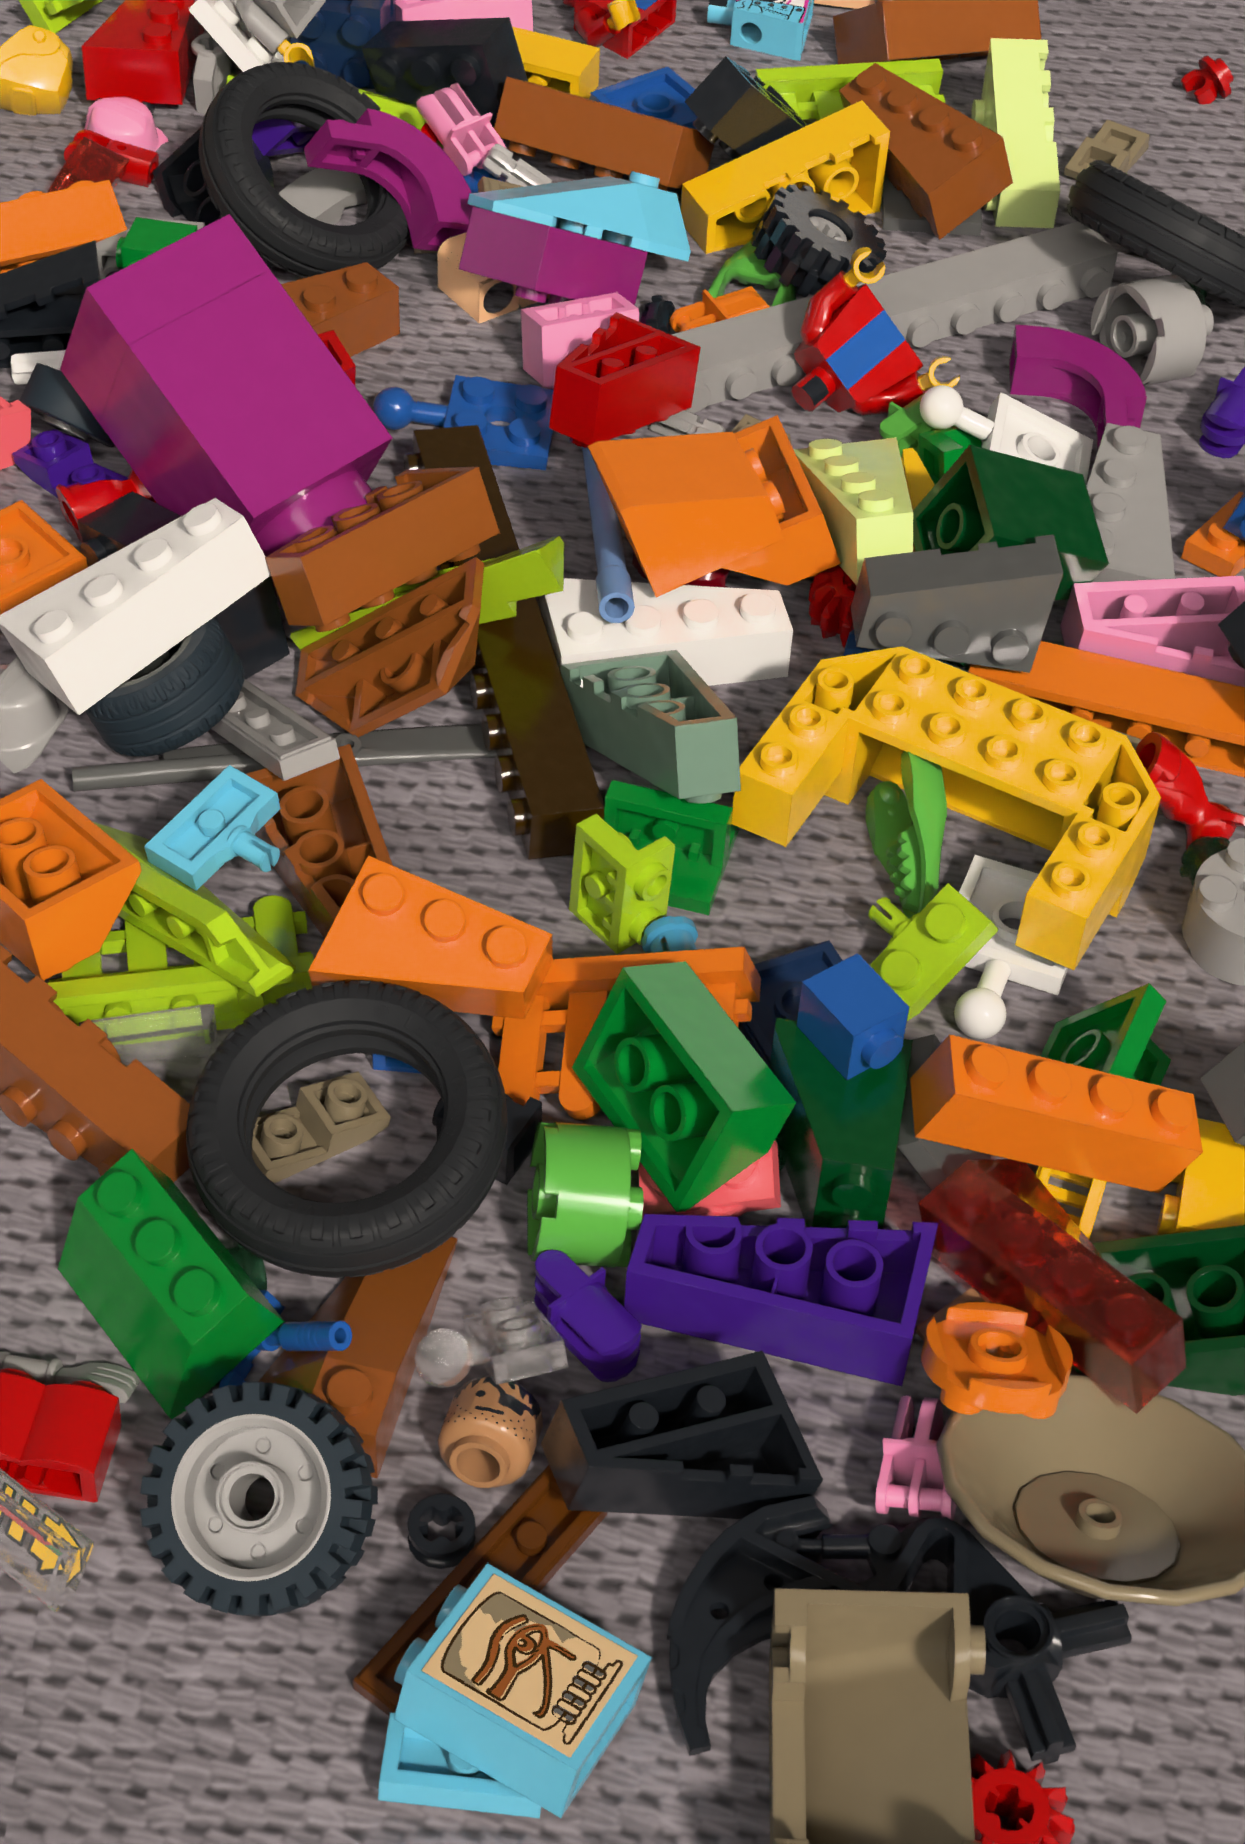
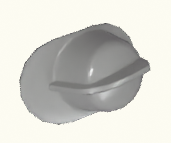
(27, 716)

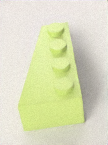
(1017, 109)
(861, 498)

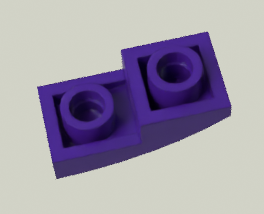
(60, 459)

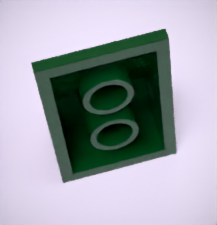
(1204, 1283)

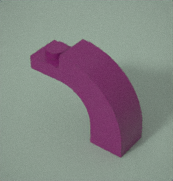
(406, 165)
(1077, 372)

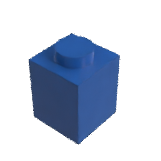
(852, 1017)

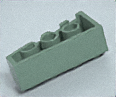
(657, 722)

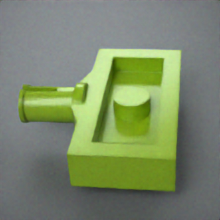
(929, 945)

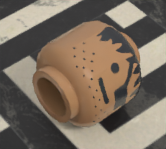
(490, 1432)

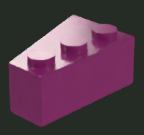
(549, 259)

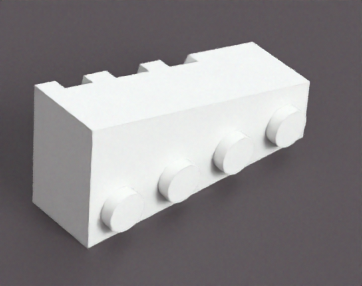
(135, 604)
(717, 630)

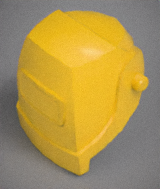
(35, 72)

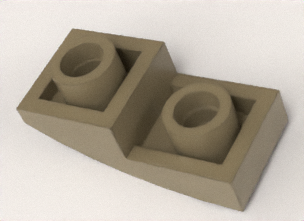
(322, 1124)

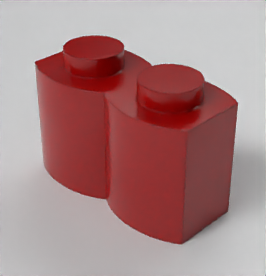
(57, 1435)

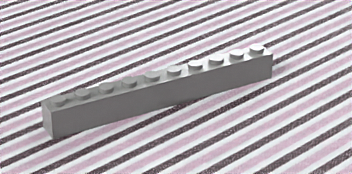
(922, 301)

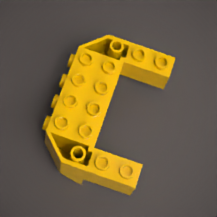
(1000, 762)

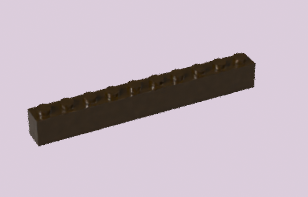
(519, 684)

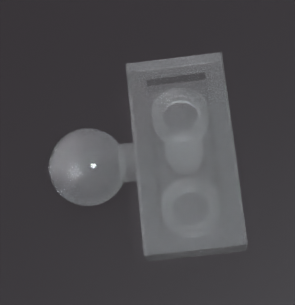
(505, 1337)

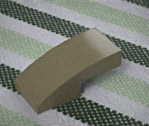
(1112, 144)

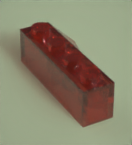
(1027, 1253)

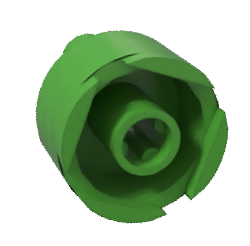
(584, 1193)

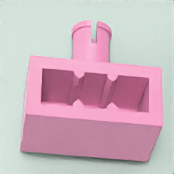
(558, 328)

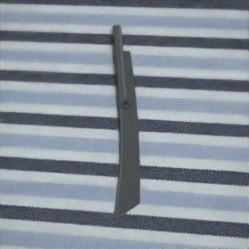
(208, 761)

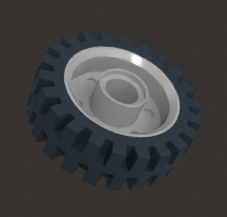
(202, 1486)

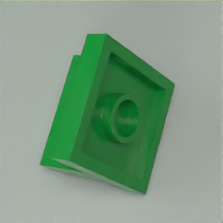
(699, 831)
(1114, 1037)

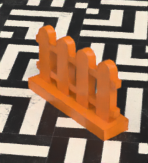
(572, 1001)

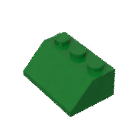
(683, 1077)
(162, 1283)

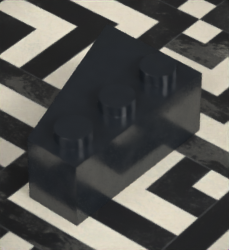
(682, 1444)

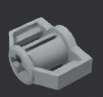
(211, 70)

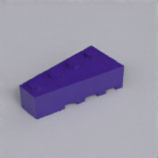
(785, 1288)

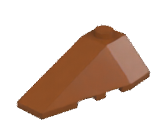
(371, 1376)

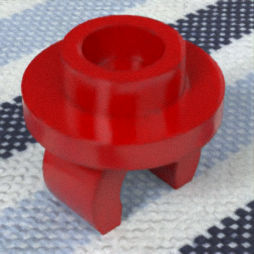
(1209, 80)

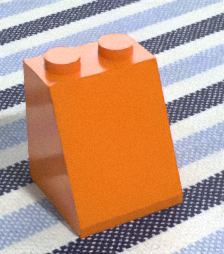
(688, 503)

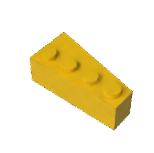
(835, 155)

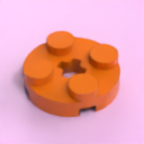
(995, 1362)

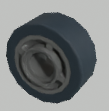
(60, 406)

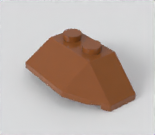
(396, 654)

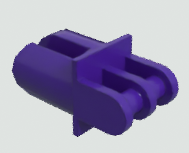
(1225, 419)
(587, 1316)

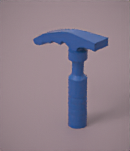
(293, 1337)

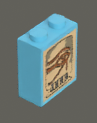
(519, 1687)

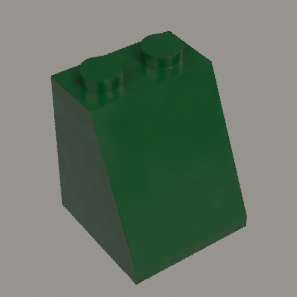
(1011, 502)
(840, 1130)

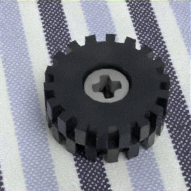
(813, 238)

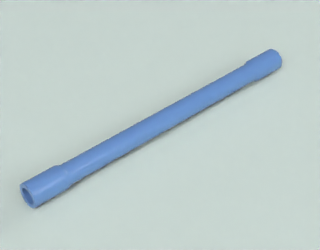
(613, 580)

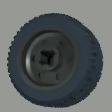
(172, 696)

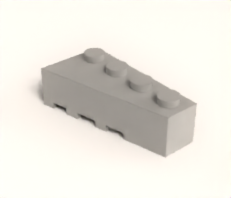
(1131, 506)

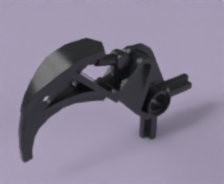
(768, 1550)

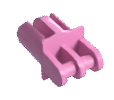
(459, 127)
(911, 1466)

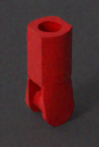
(140, 162)

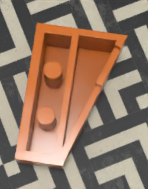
(434, 943)

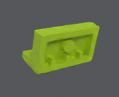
(616, 885)

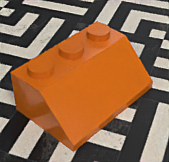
(807, 539)
(57, 880)

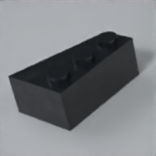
(430, 55)
(740, 110)
(43, 301)

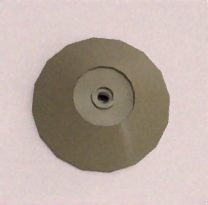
(1105, 1495)

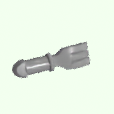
(113, 1378)

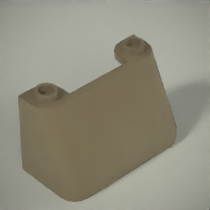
(871, 1717)

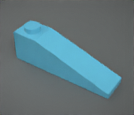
(601, 208)

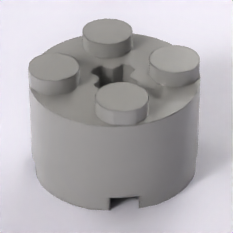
(1156, 320)
(1216, 915)

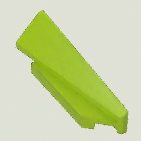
(506, 579)
(199, 924)

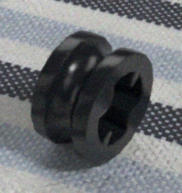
(442, 1510)

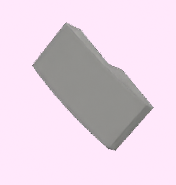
(325, 194)

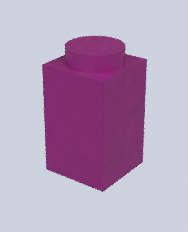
(223, 388)

